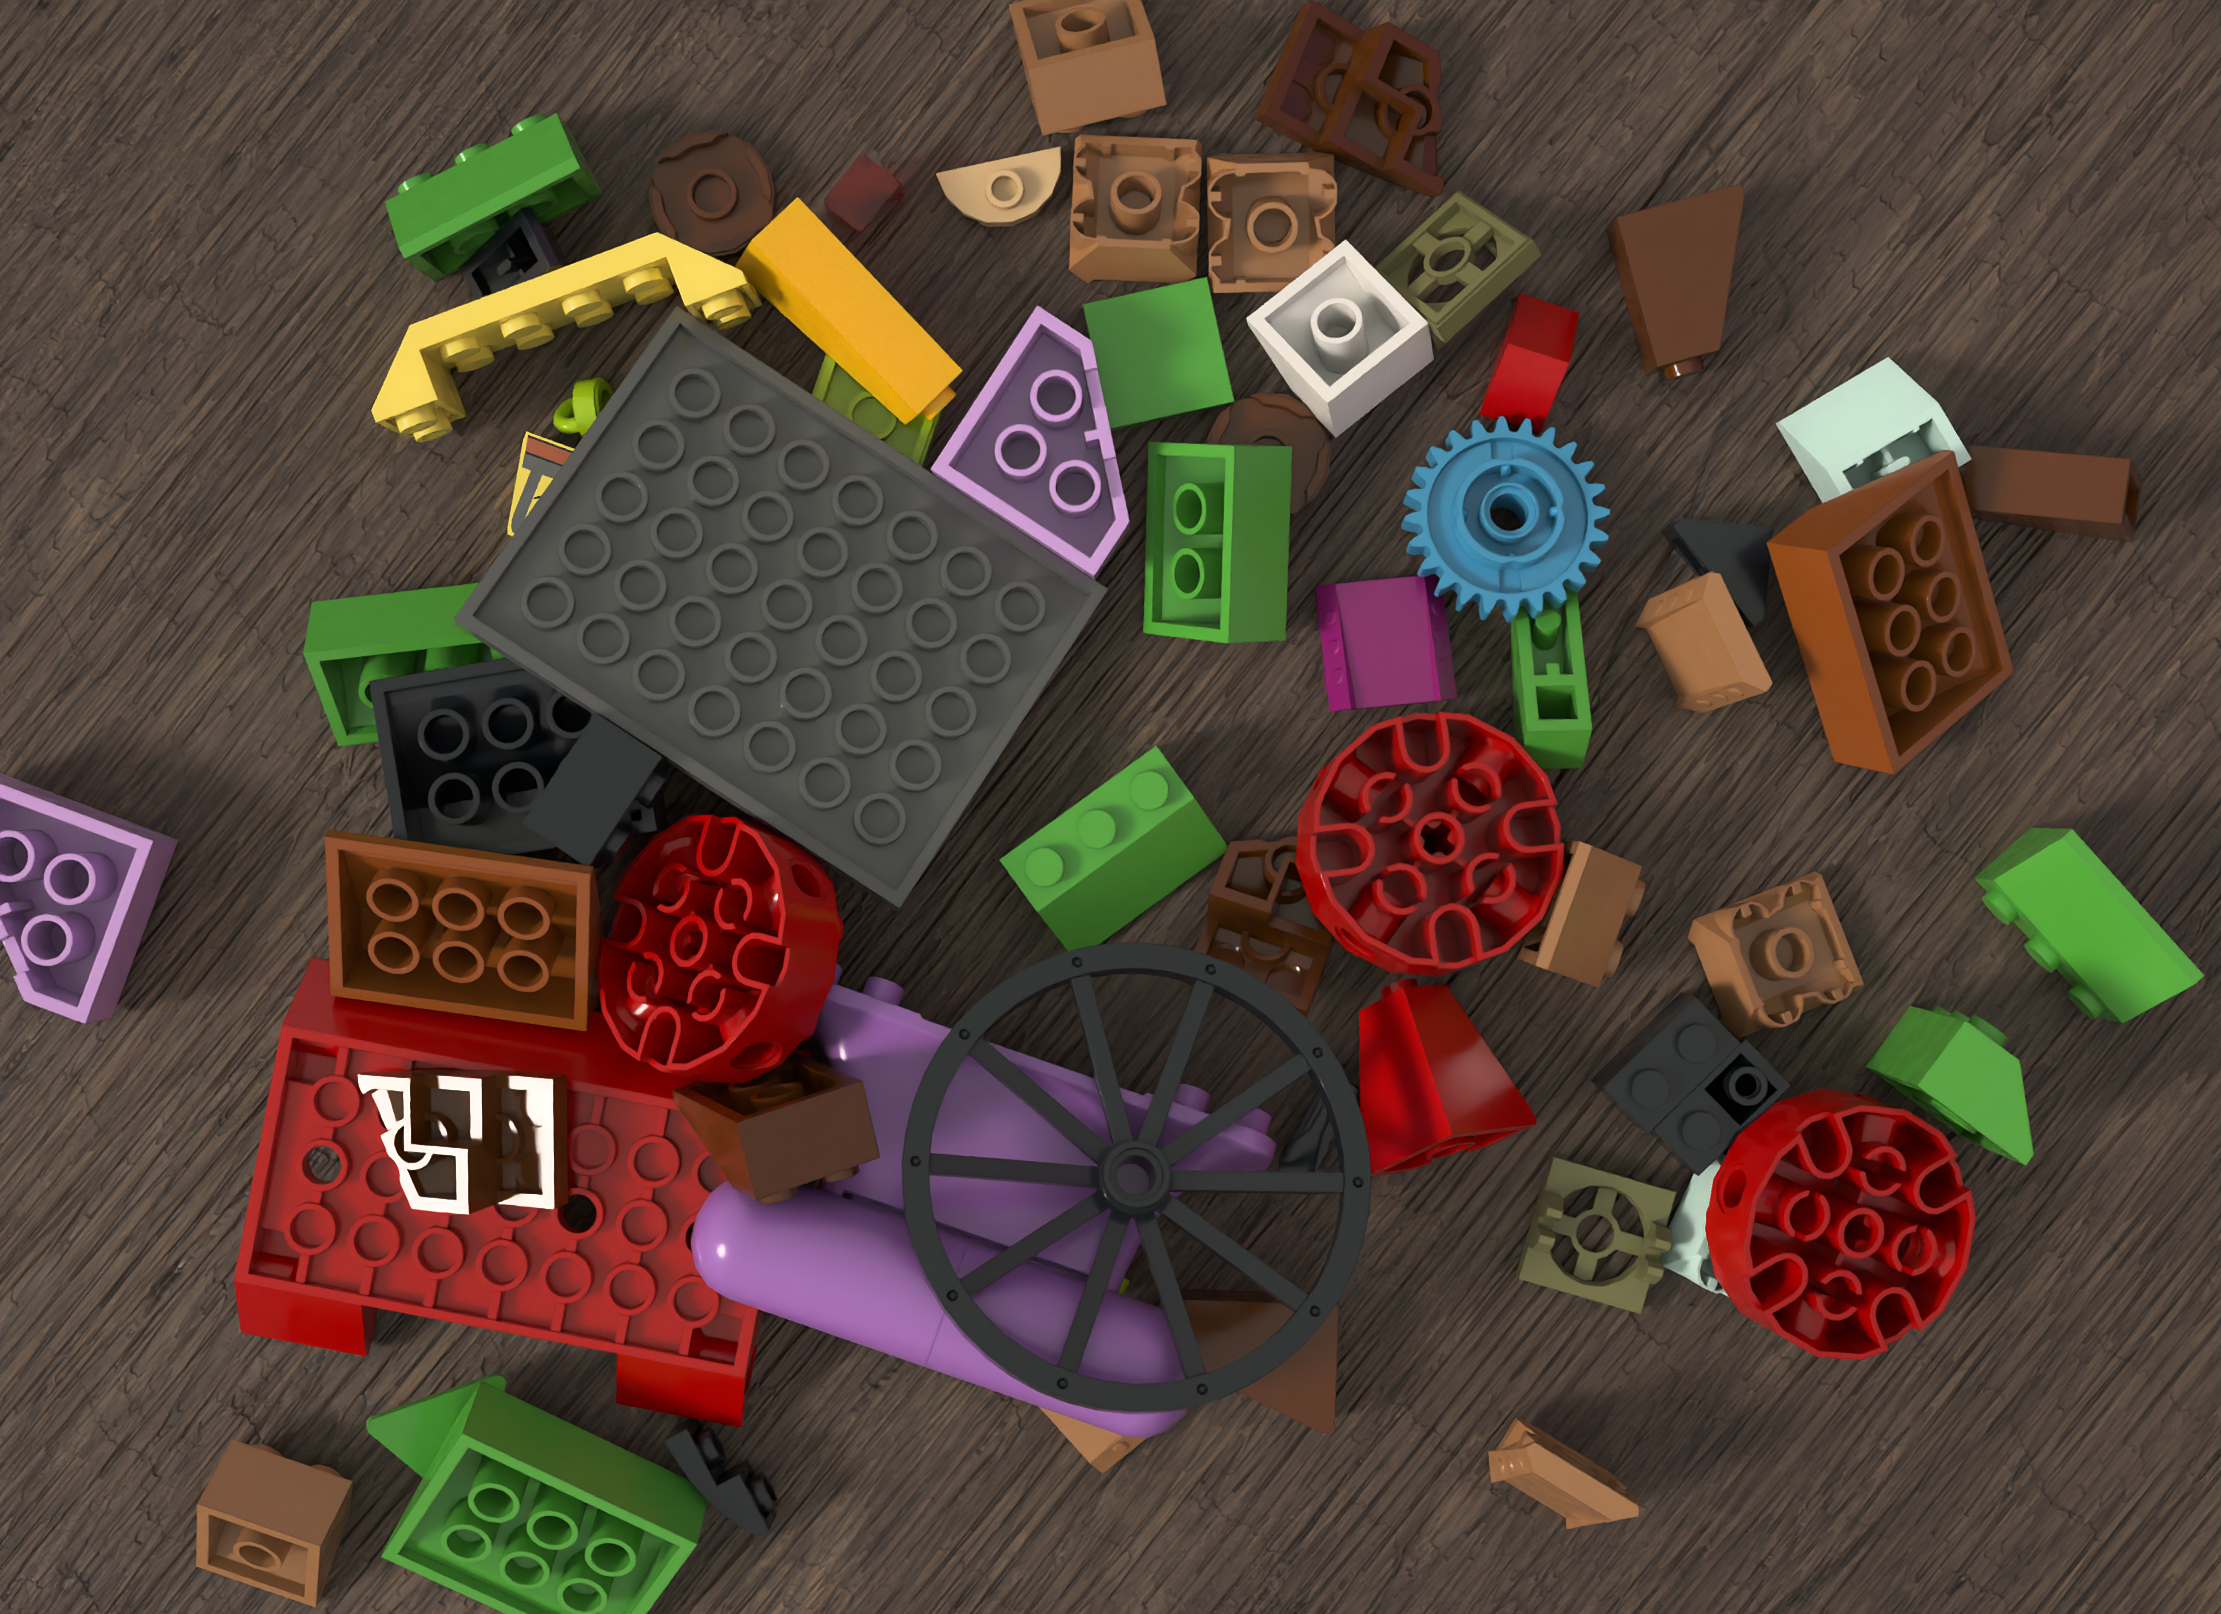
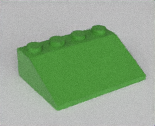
(545, 1515)

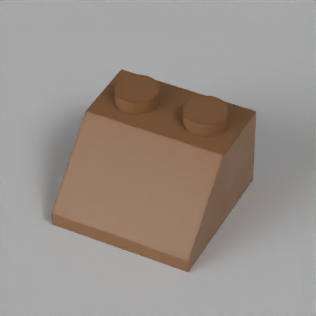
(1087, 61)
(1585, 915)
(272, 1521)

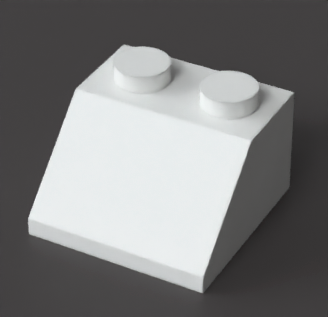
(1342, 337)

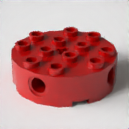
(1491, 848)
(719, 950)
(1840, 1223)

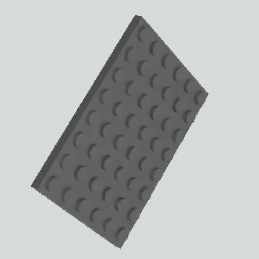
(782, 607)

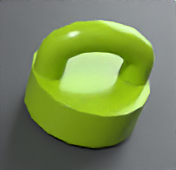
(586, 404)

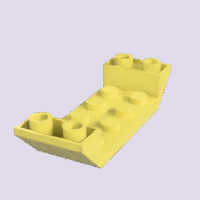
(419, 388)

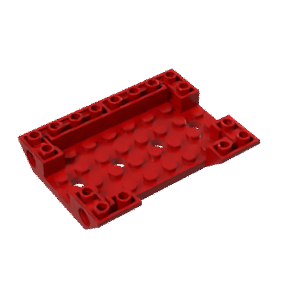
(335, 1251)

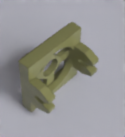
(1437, 237)
(1629, 1288)

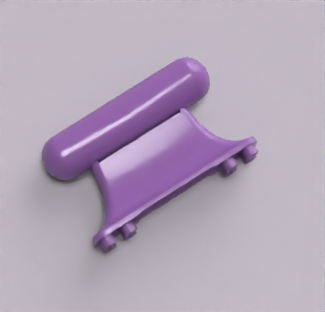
(844, 1250)

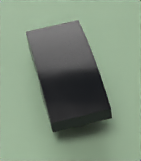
(736, 1492)

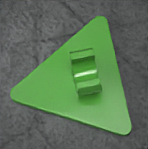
(420, 1427)

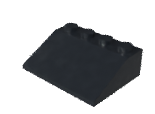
(475, 752)

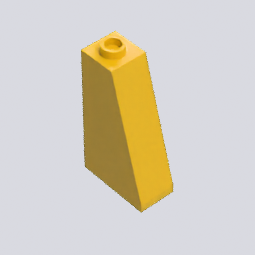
(848, 313)

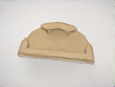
(1003, 189)

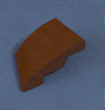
(1359, 97)
(1265, 920)
(474, 1136)

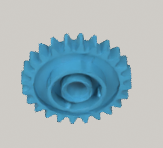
(1494, 563)

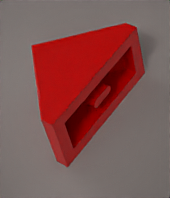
(1530, 362)

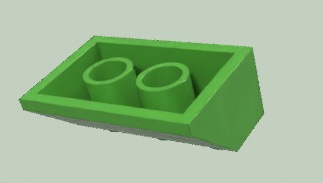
(452, 214)
(1217, 541)
(383, 639)
(1115, 853)
(2085, 925)
(1959, 1077)

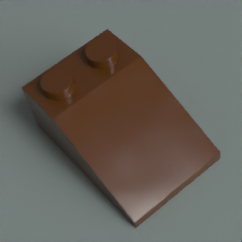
(783, 1127)

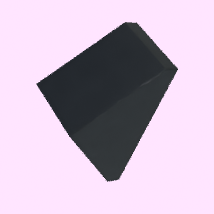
(514, 255)
(1733, 551)

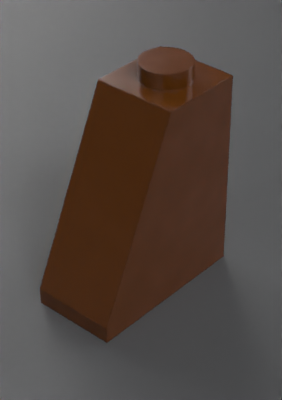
(1678, 277)
(2053, 491)
(1237, 1322)

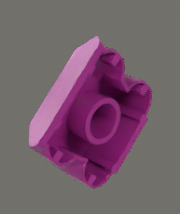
(1384, 643)

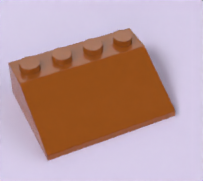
(1892, 612)
(462, 930)

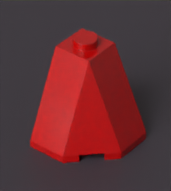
(1430, 1081)

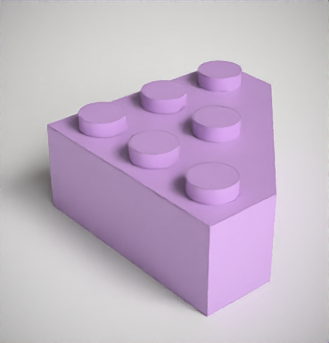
(1044, 447)
(74, 898)

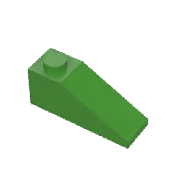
(1551, 685)

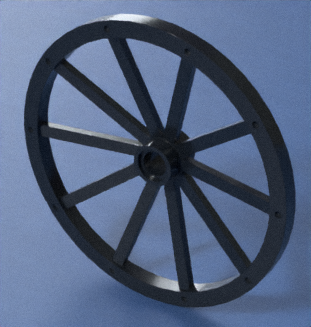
(1311, 1057)

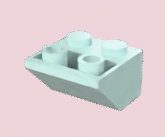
(1868, 430)

